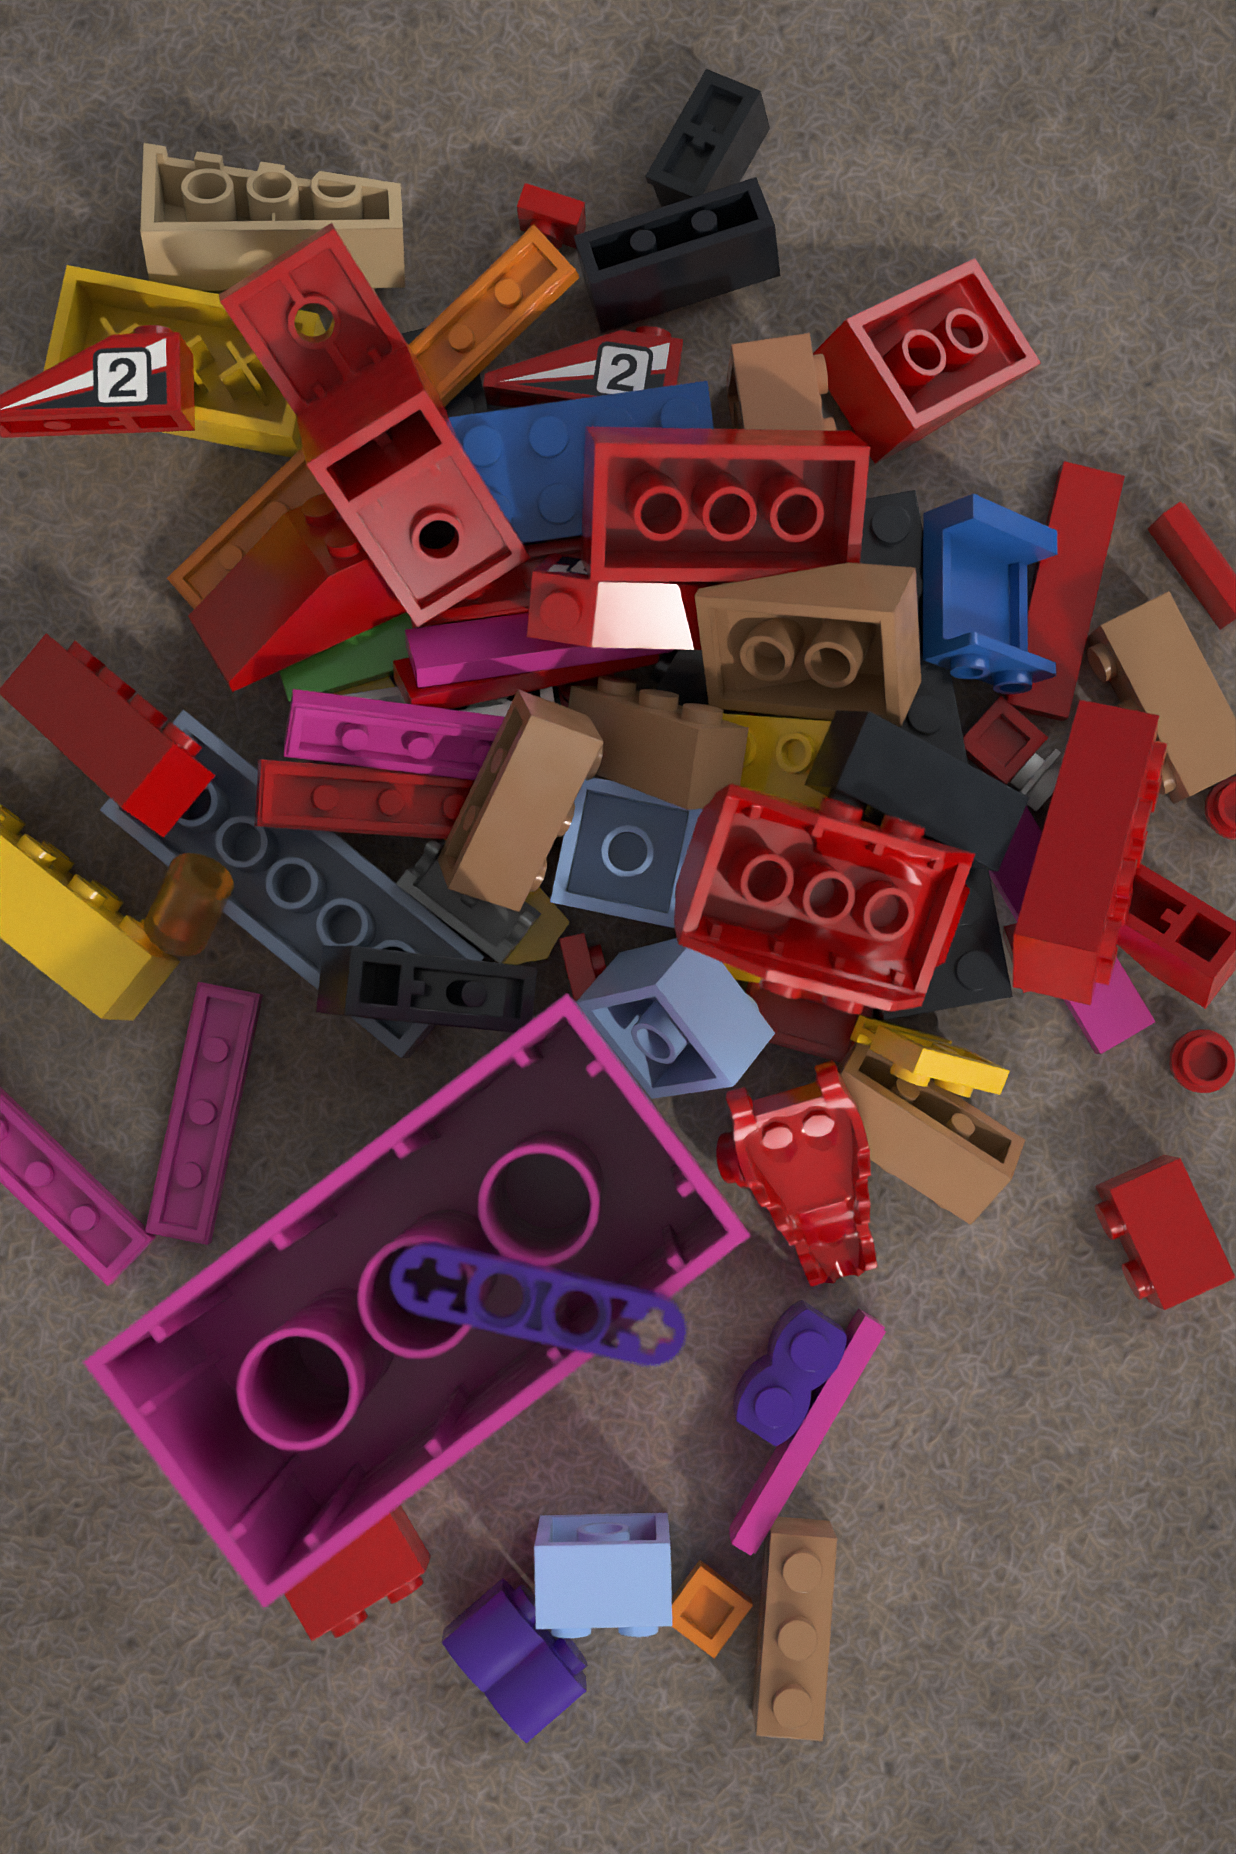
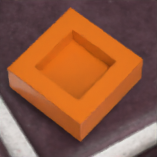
(708, 1608)

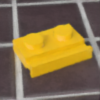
(925, 1056)

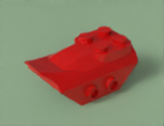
(820, 899)

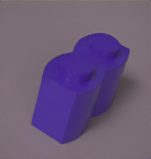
(778, 1386)
(513, 1663)

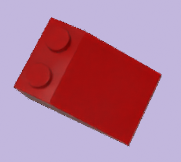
(924, 358)
(293, 596)

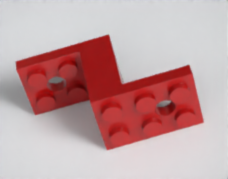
(374, 426)

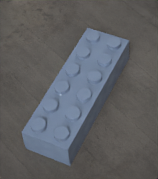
(296, 884)

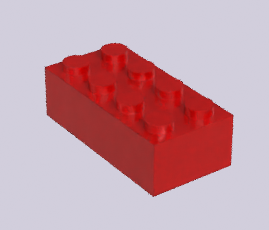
(720, 502)
(1089, 853)

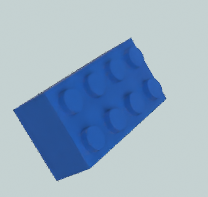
(538, 451)

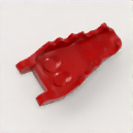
(811, 1170)

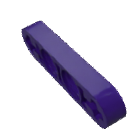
(536, 1316)

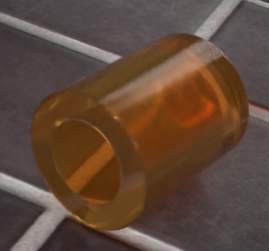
(188, 904)

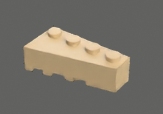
(221, 223)

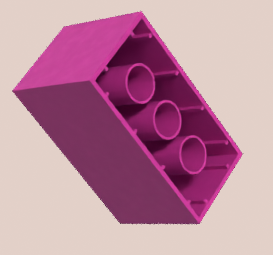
(297, 1384)

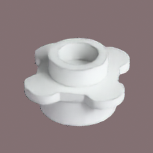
(1038, 778)

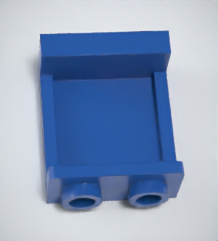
(979, 592)

